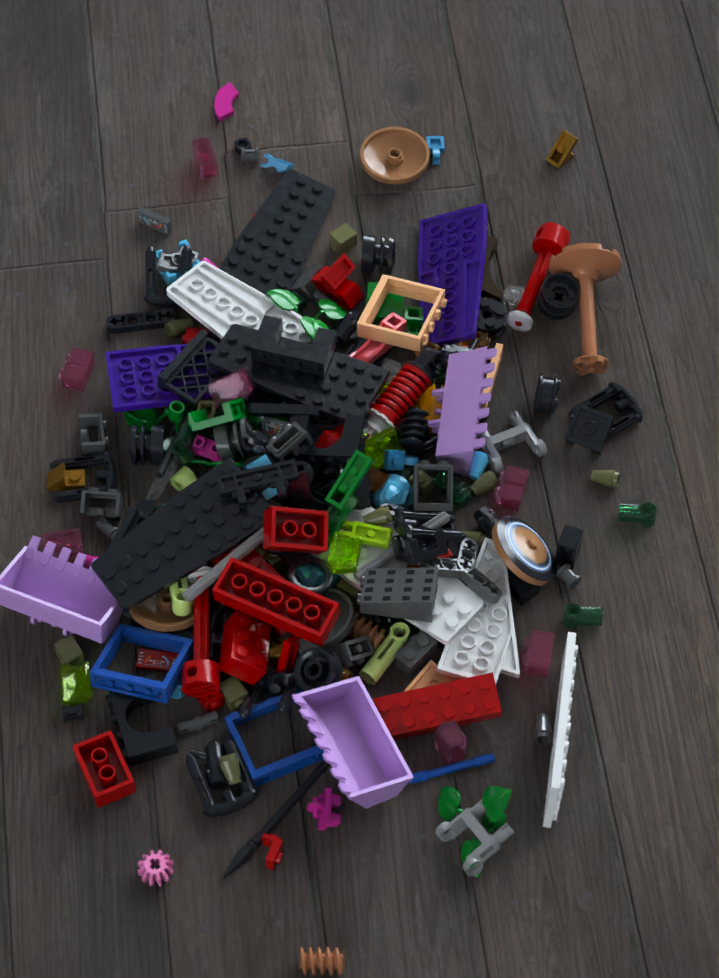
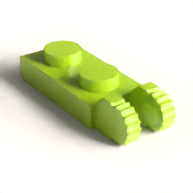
(370, 534)

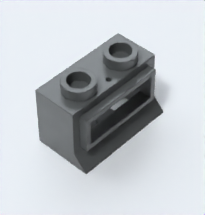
(90, 421)
(288, 441)
(101, 512)

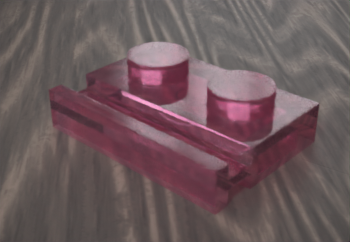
(65, 538)

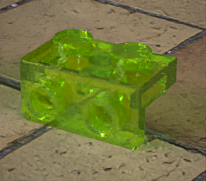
(376, 446)
(344, 554)
(75, 684)

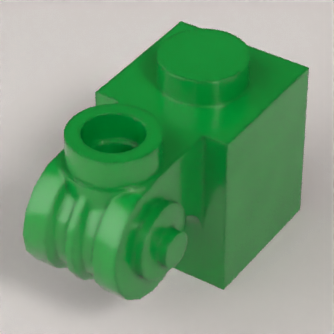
(414, 319)

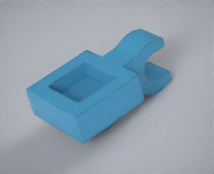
(436, 146)
(280, 165)
(396, 459)

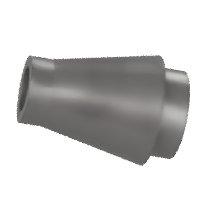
(543, 732)

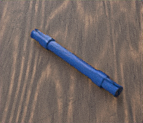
(475, 762)

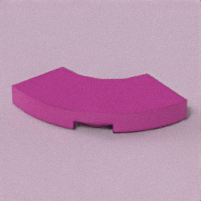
(224, 101)

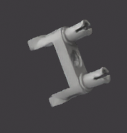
(510, 437)
(490, 842)

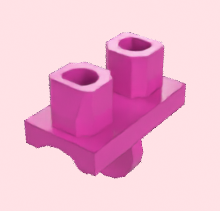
(206, 448)
(322, 807)

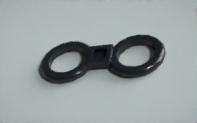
(295, 560)

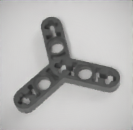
(469, 574)

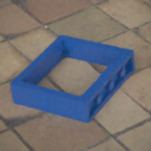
(136, 685)
(278, 768)

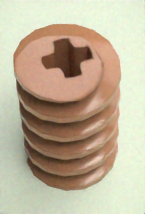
(361, 629)
(322, 961)

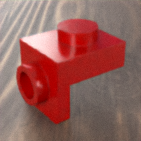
(275, 853)

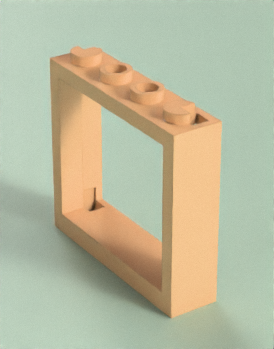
(407, 289)

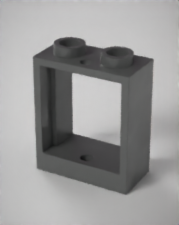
(433, 507)

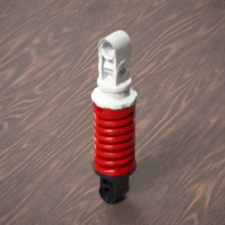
(404, 391)

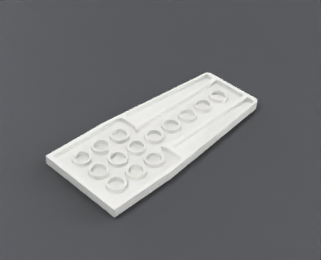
(222, 300)
(454, 601)
(561, 732)

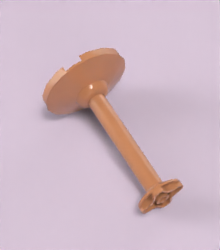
(587, 265)

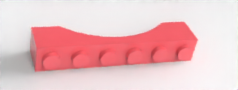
(371, 349)

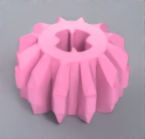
(155, 860)

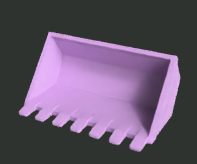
(462, 407)
(59, 592)
(355, 741)

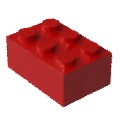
(295, 530)
(245, 648)
(104, 769)

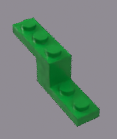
(341, 495)

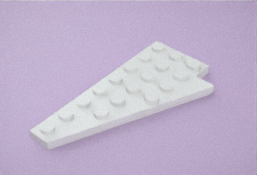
(490, 638)

